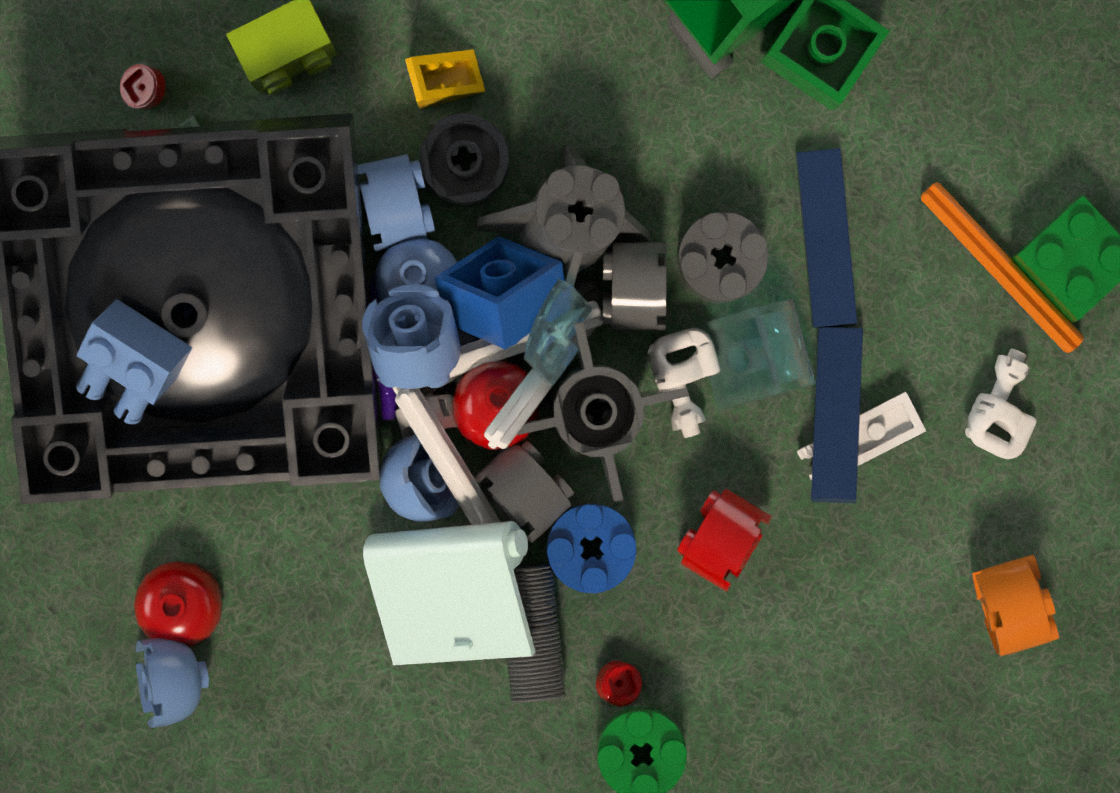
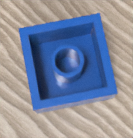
(499, 290)

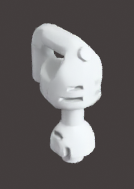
(673, 375)
(995, 409)

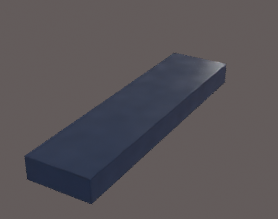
(826, 238)
(837, 415)

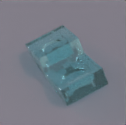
(549, 341)

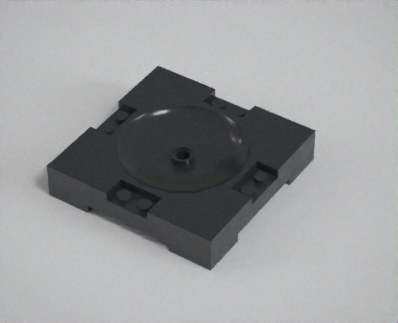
(249, 230)

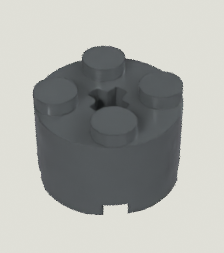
(746, 248)
(637, 286)
(524, 489)

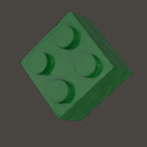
(825, 49)
(1073, 259)

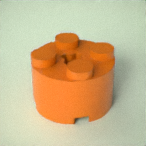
(1015, 606)

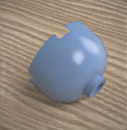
(411, 263)
(414, 484)
(169, 680)

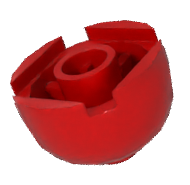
(482, 395)
(178, 603)

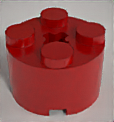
(724, 538)

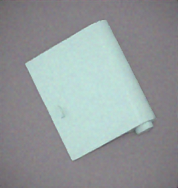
(450, 592)

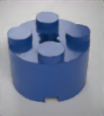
(593, 573)

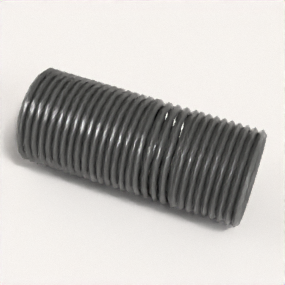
(538, 675)

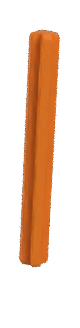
(1002, 267)

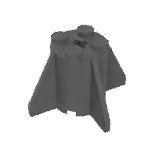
(570, 216)
(617, 422)

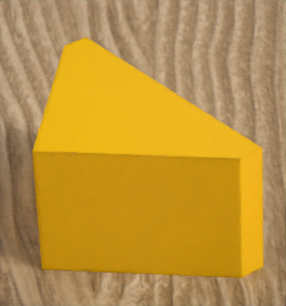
(444, 77)

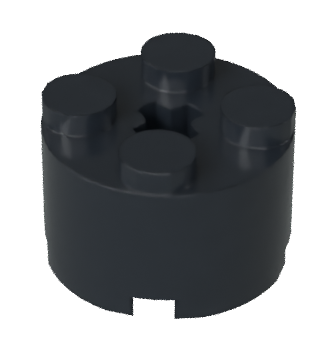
(444, 146)

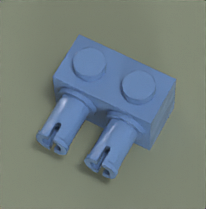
(132, 353)

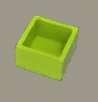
(282, 46)

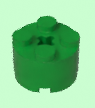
(641, 726)

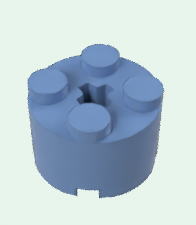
(393, 201)
(412, 338)

